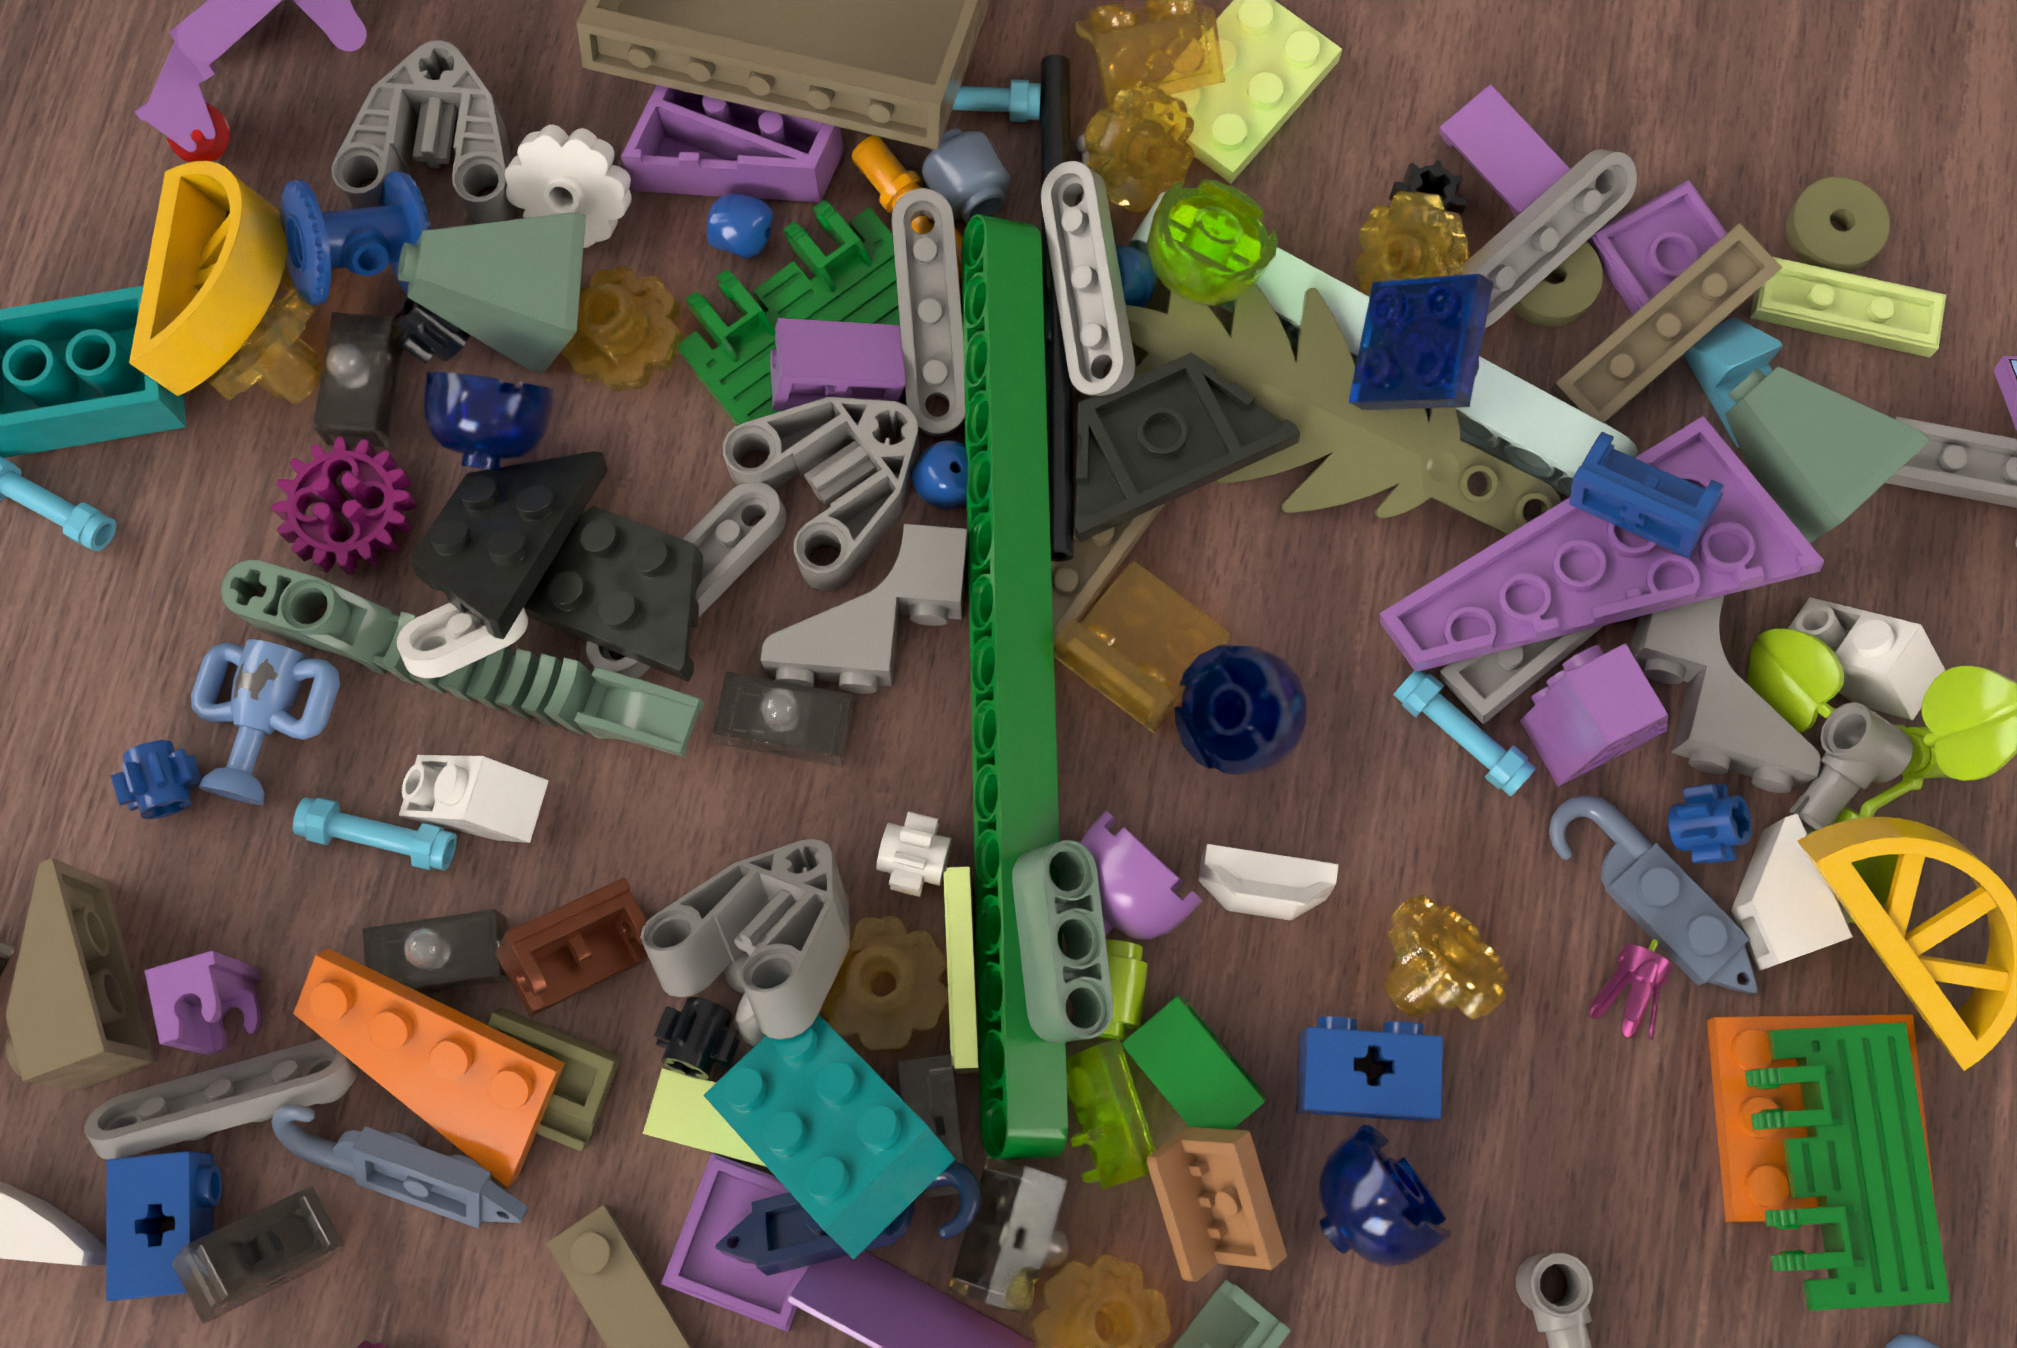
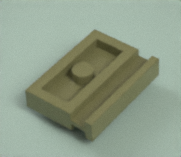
(581, 1086)

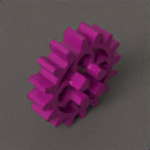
(316, 482)

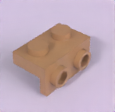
(1215, 1201)

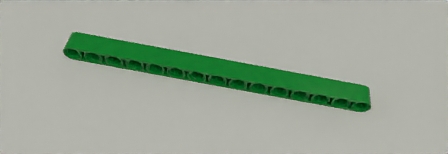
(1009, 669)

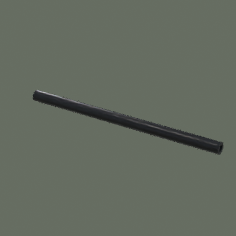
(1059, 388)

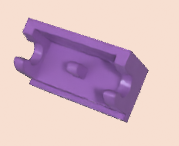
(1503, 149)
(835, 361)
(194, 996)

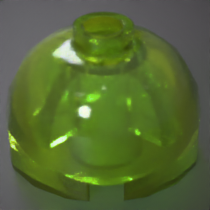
(1209, 243)

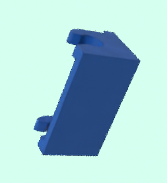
(1643, 498)

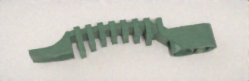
(545, 688)

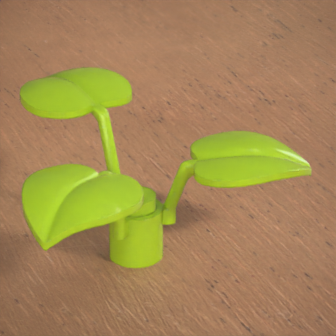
(1965, 710)

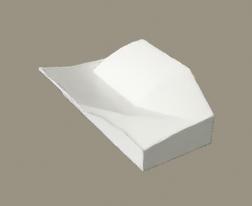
(1265, 882)

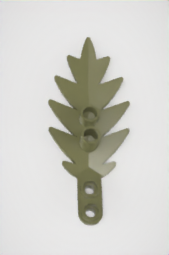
(1313, 392)

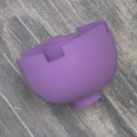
(1135, 884)

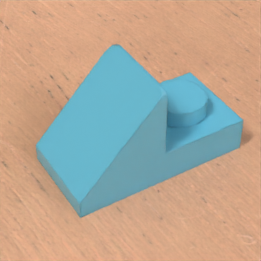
(1727, 358)

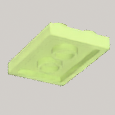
(1269, 71)

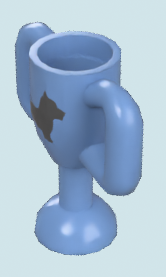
(260, 703)

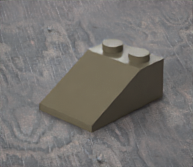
(73, 988)

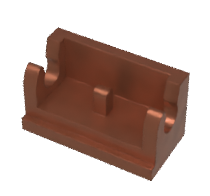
(574, 947)

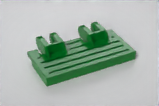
(848, 286)
(1860, 1162)

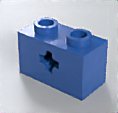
(1404, 1092)
(141, 1196)

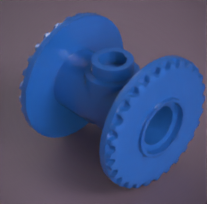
(350, 238)

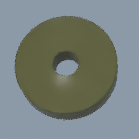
(1853, 206)
(1571, 299)

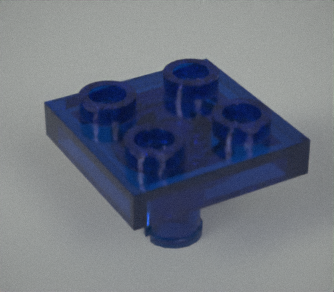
(1421, 343)

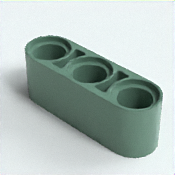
(1046, 971)

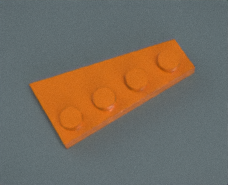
(443, 1065)

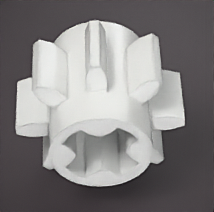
(914, 854)

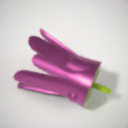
(1647, 974)

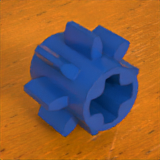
(156, 779)
(1710, 823)

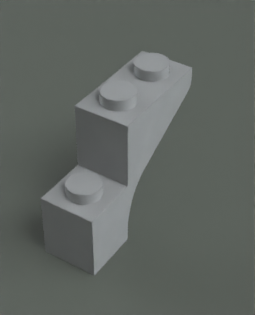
(859, 638)
(1721, 716)

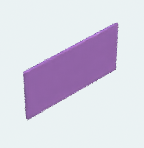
(894, 1308)

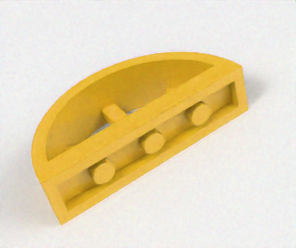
(205, 275)
(1993, 1003)

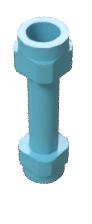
(1020, 100)
(79, 523)
(1507, 768)
(321, 821)

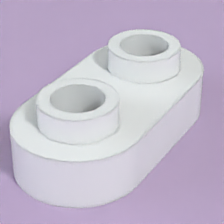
(450, 640)

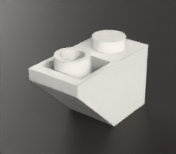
(1882, 657)
(473, 796)
(1786, 900)

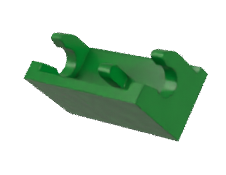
(1194, 1068)

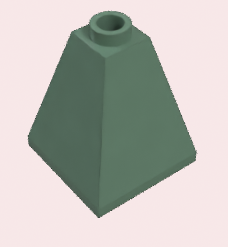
(503, 282)
(1816, 447)

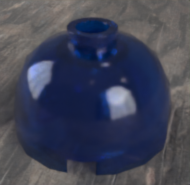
(485, 417)
(1240, 709)
(1377, 1203)

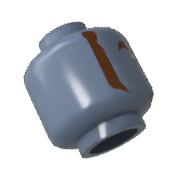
(968, 174)

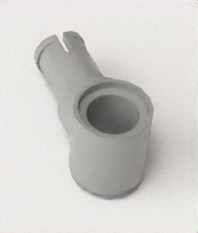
(1858, 751)
(1567, 1319)

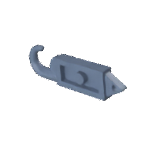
(1661, 898)
(402, 1170)

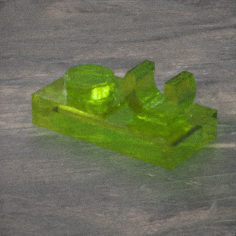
(1109, 1114)

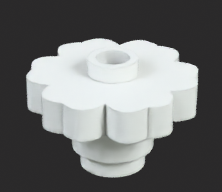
(567, 176)

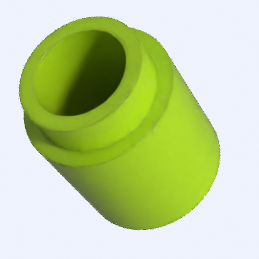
(1127, 985)

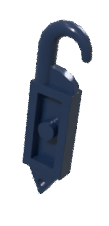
(785, 1237)

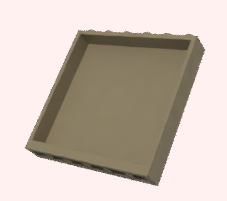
(832, 62)

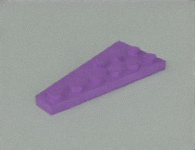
(1585, 573)

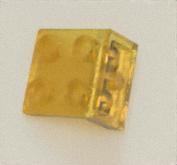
(1157, 45)
(1139, 645)

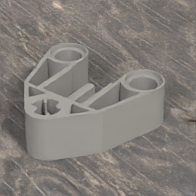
(439, 91)
(809, 435)
(779, 909)

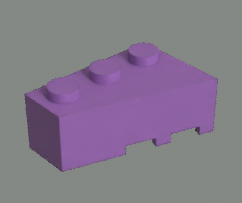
(726, 147)
(1593, 713)

